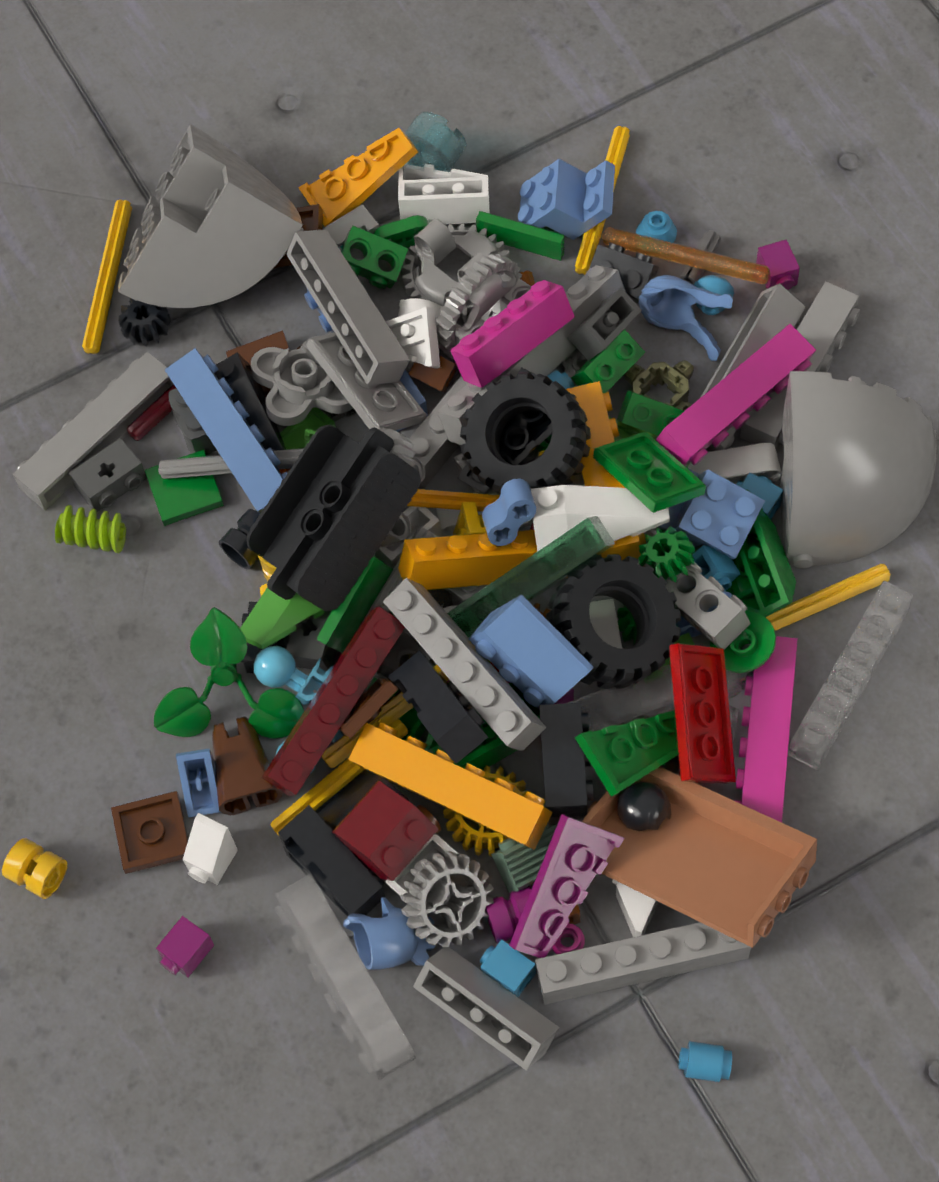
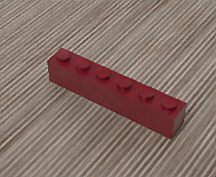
(333, 701)

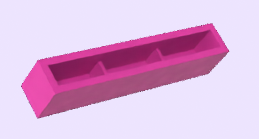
(735, 396)
(767, 731)

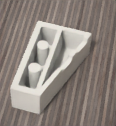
(442, 195)

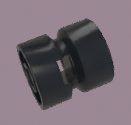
(235, 541)

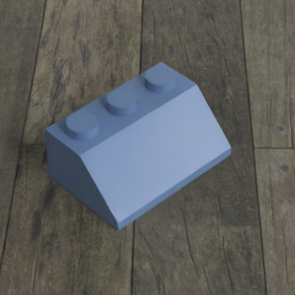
(529, 652)

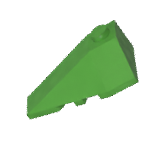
(276, 618)

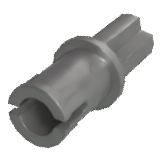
(708, 243)

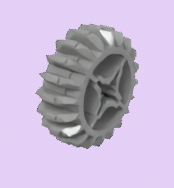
(456, 922)

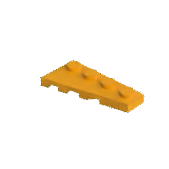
(359, 177)

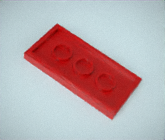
(702, 714)

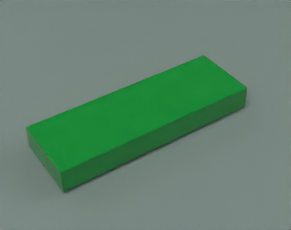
(522, 235)

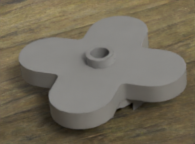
(295, 384)

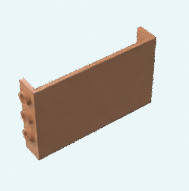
(709, 858)

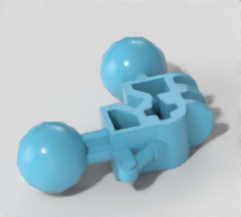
(277, 668)

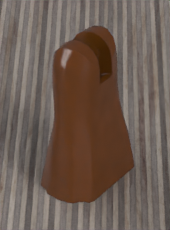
(239, 769)

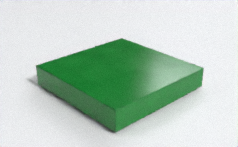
(183, 496)

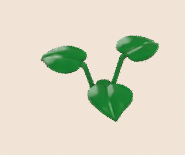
(222, 645)

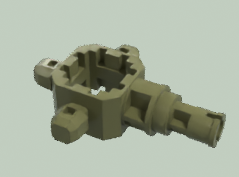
(662, 373)

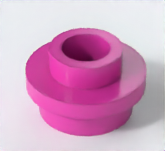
(573, 932)

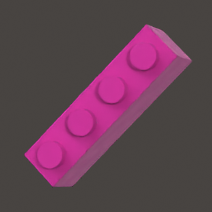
(512, 333)

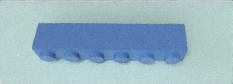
(227, 427)

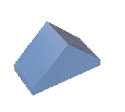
(198, 781)

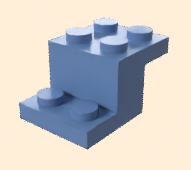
(568, 198)
(718, 517)

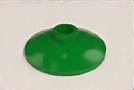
(762, 640)

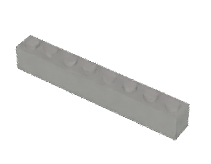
(584, 299)

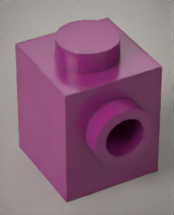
(781, 262)
(184, 947)

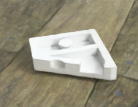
(418, 336)

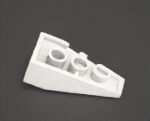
(567, 505)

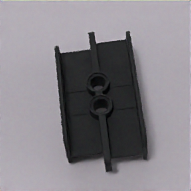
(332, 514)

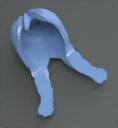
(668, 303)

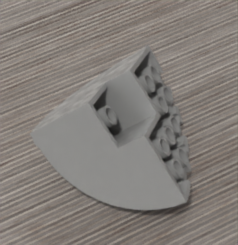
(208, 229)
(851, 467)

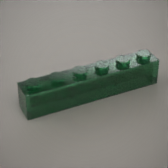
(535, 573)

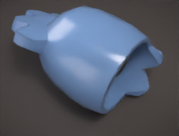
(388, 939)

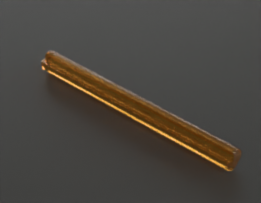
(688, 255)

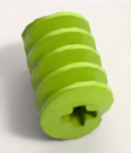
(90, 530)

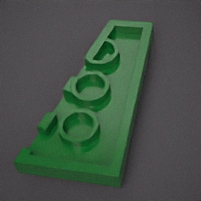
(630, 750)

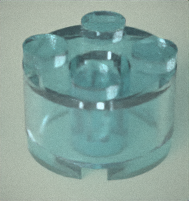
(435, 142)

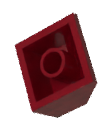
(385, 831)

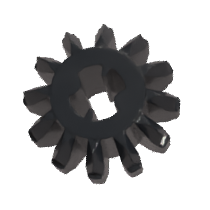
(143, 322)

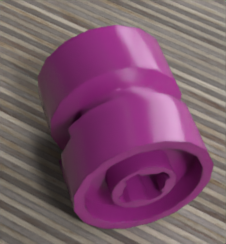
(506, 914)

